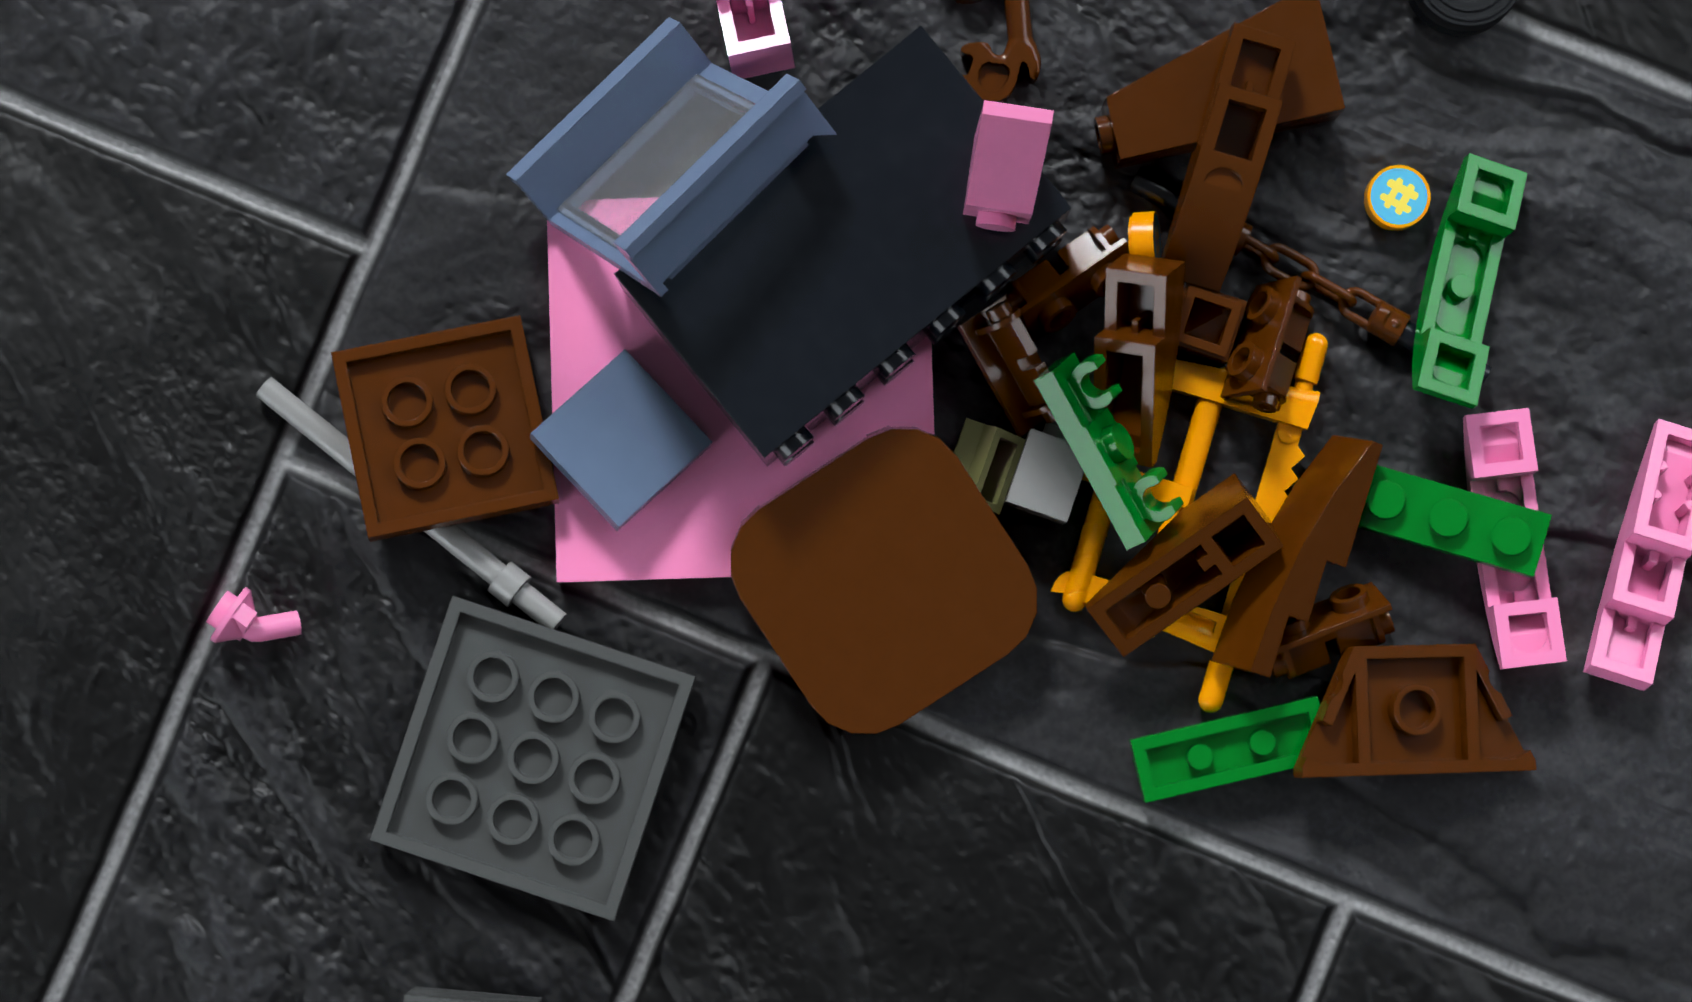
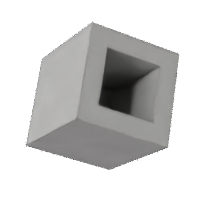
(1045, 476)

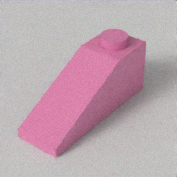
(1006, 164)

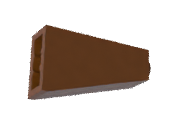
(1167, 107)

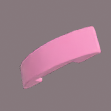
(1518, 609)

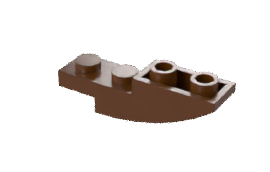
(1229, 154)

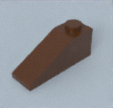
(1185, 565)

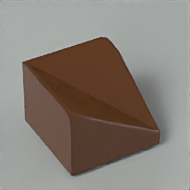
(1209, 323)

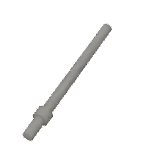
(506, 582)

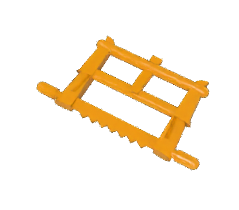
(1206, 385)

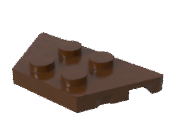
(1411, 715)

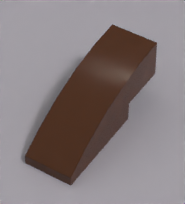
(1141, 345)

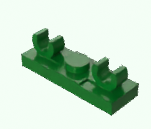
(1104, 448)

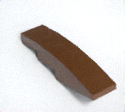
(1315, 529)

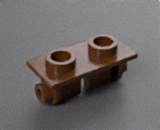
(1052, 299)
(1274, 320)
(1008, 363)
(1350, 615)

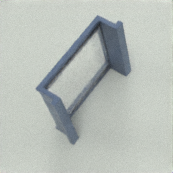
(665, 156)

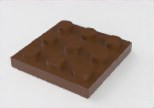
(444, 428)

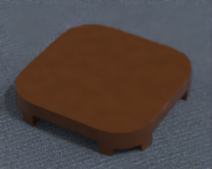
(883, 580)

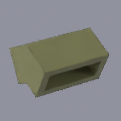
(989, 458)

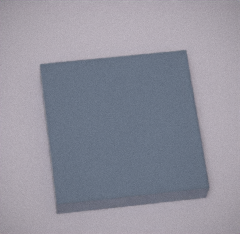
(620, 440)

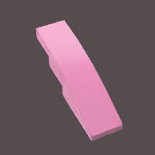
(1646, 563)

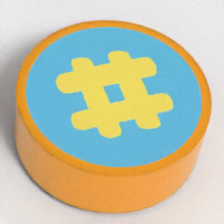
(1397, 197)
(1145, 234)

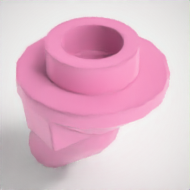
(237, 619)

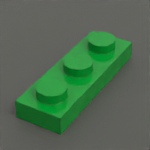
(1455, 521)
(1222, 749)

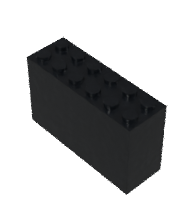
(846, 257)

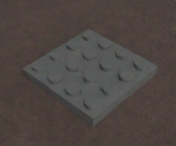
(533, 758)

